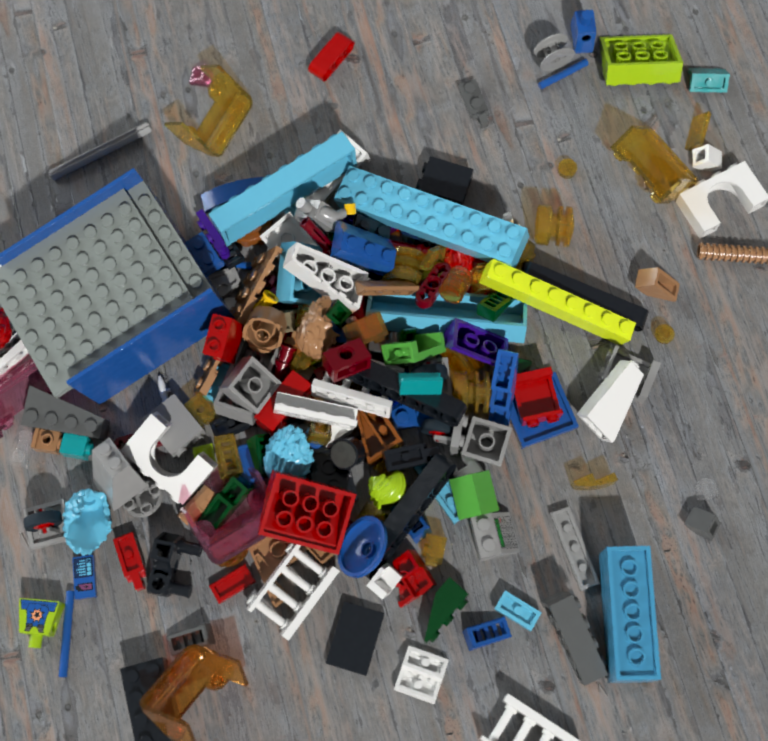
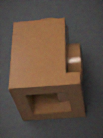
(40, 438)

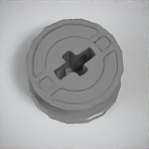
(553, 51)

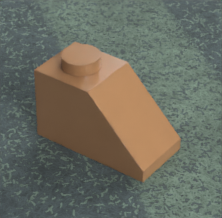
(657, 284)

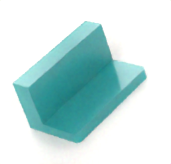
(708, 80)
(420, 383)

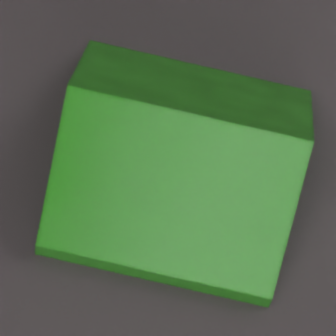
(474, 494)

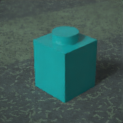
(76, 446)

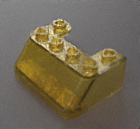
(655, 162)

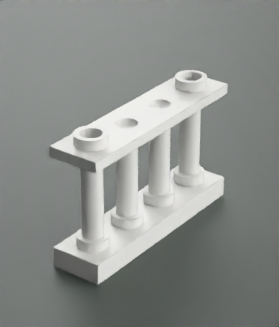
(357, 399)
(300, 609)
(530, 719)

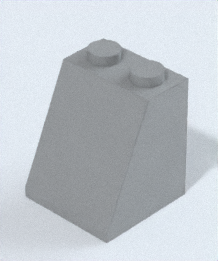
(115, 474)

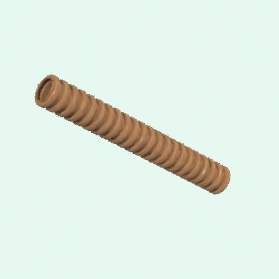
(732, 253)

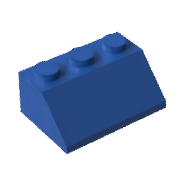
(362, 249)

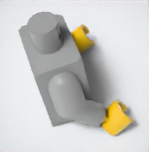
(321, 213)

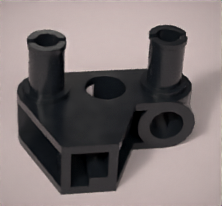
(166, 568)

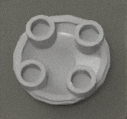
(145, 502)

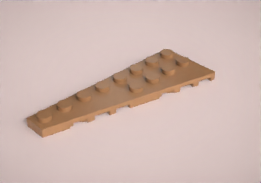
(246, 299)

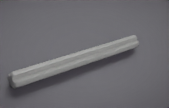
(100, 151)

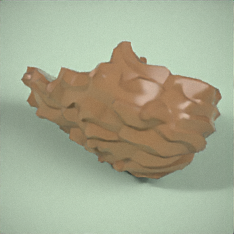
(315, 329)

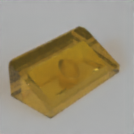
(698, 131)

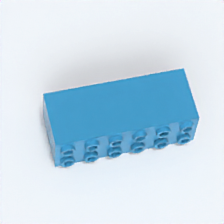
(629, 614)

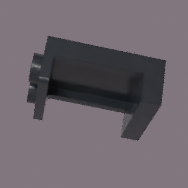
(445, 180)

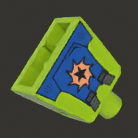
(39, 619)

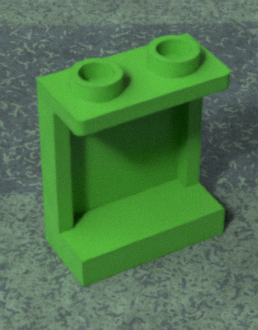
(423, 347)

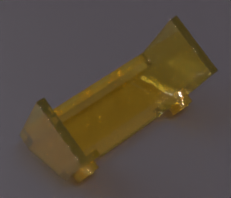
(223, 119)

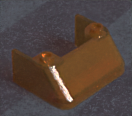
(182, 685)

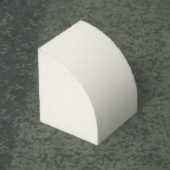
(707, 158)

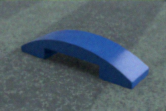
(221, 194)

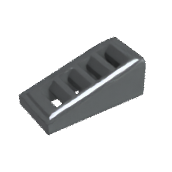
(207, 635)

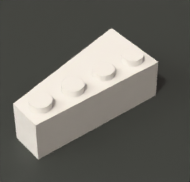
(325, 274)

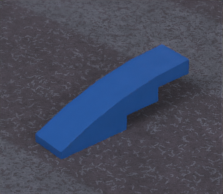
(503, 387)

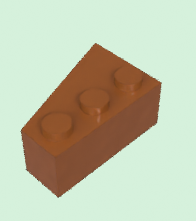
(377, 435)

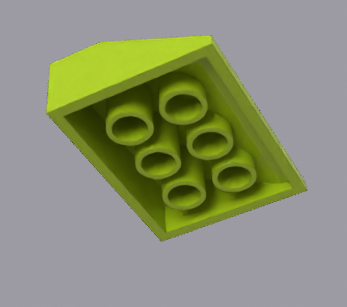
(640, 60)

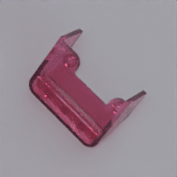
(15, 389)
(235, 535)

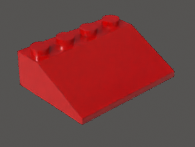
(305, 512)

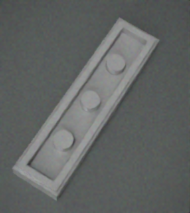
(574, 548)

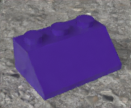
(474, 341)

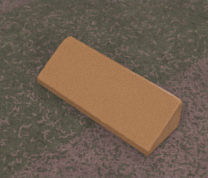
(385, 288)

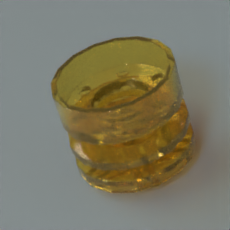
(553, 225)
(406, 266)
(474, 390)

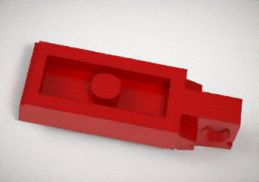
(131, 559)

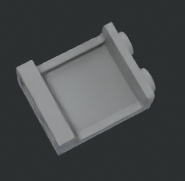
(648, 369)
(184, 429)

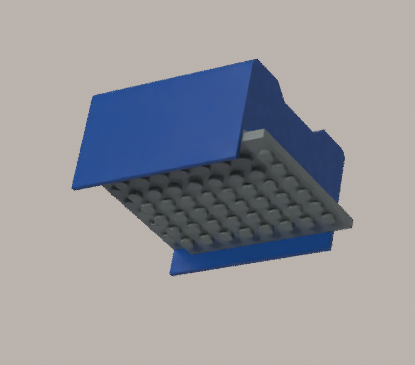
(109, 290)

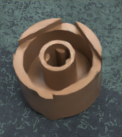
(264, 329)

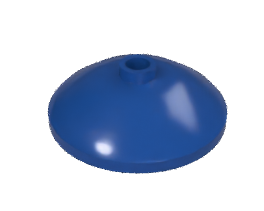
(363, 547)

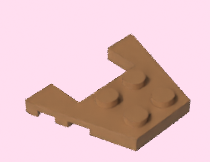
(268, 555)

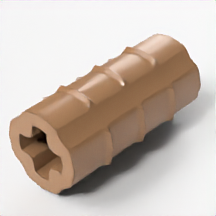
(198, 504)

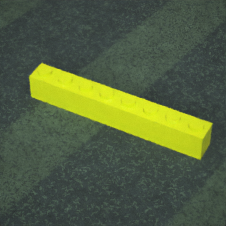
(557, 302)

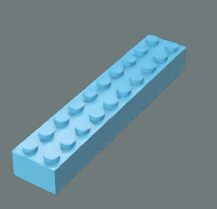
(432, 217)

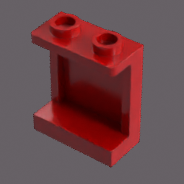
(223, 339)
(536, 397)

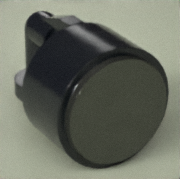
(347, 452)

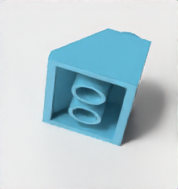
(290, 288)

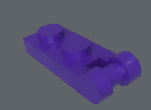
(212, 235)

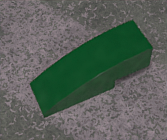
(227, 501)

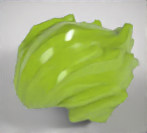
(386, 489)

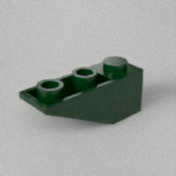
(446, 601)

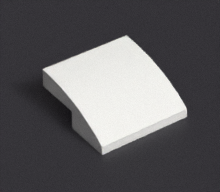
(421, 674)

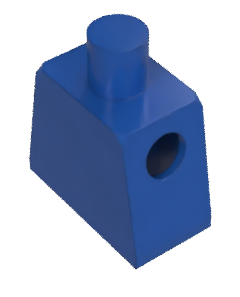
(583, 24)

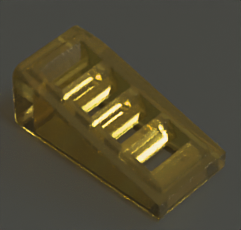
(234, 455)

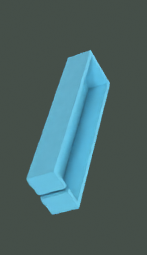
(283, 188)
(402, 313)

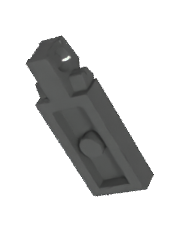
(474, 102)

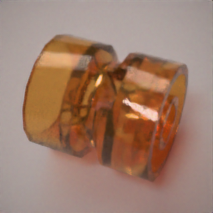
(456, 284)

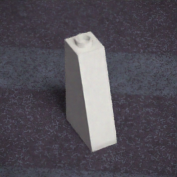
(611, 400)

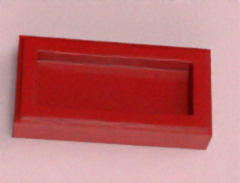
(232, 583)

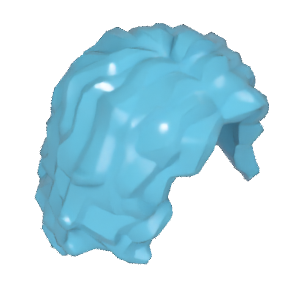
(288, 452)
(86, 521)

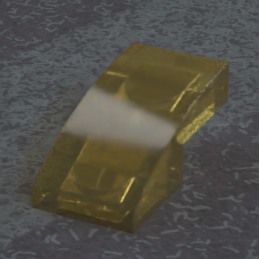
(589, 483)

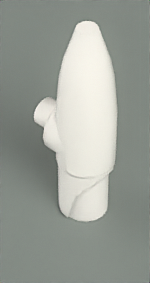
(162, 388)

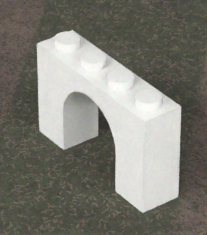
(737, 180)
(141, 451)

